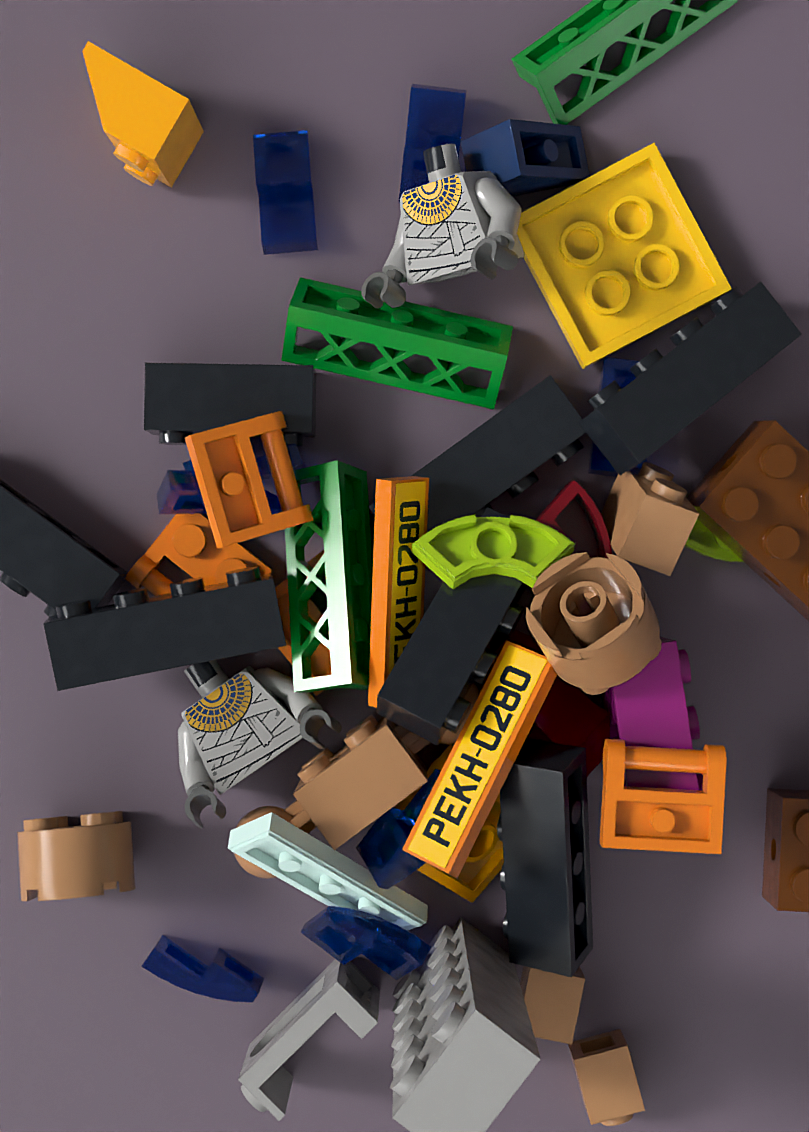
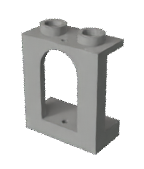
(336, 990)

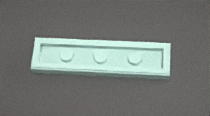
(322, 871)

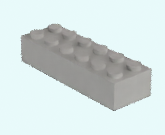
(459, 1035)

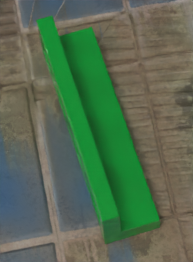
(588, 35)
(407, 328)
(348, 580)

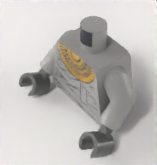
(448, 230)
(240, 729)

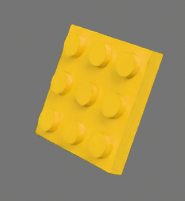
(619, 256)

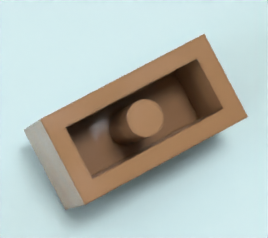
(648, 518)

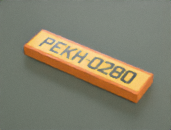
(397, 573)
(481, 759)

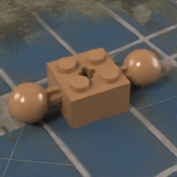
(357, 783)

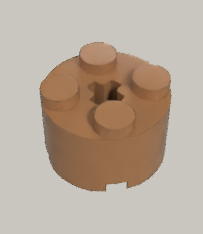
(593, 621)
(75, 860)

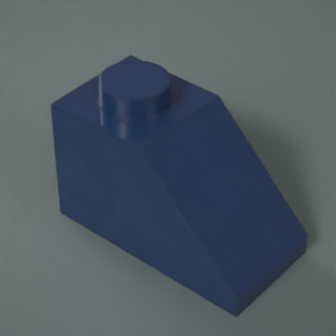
(528, 155)

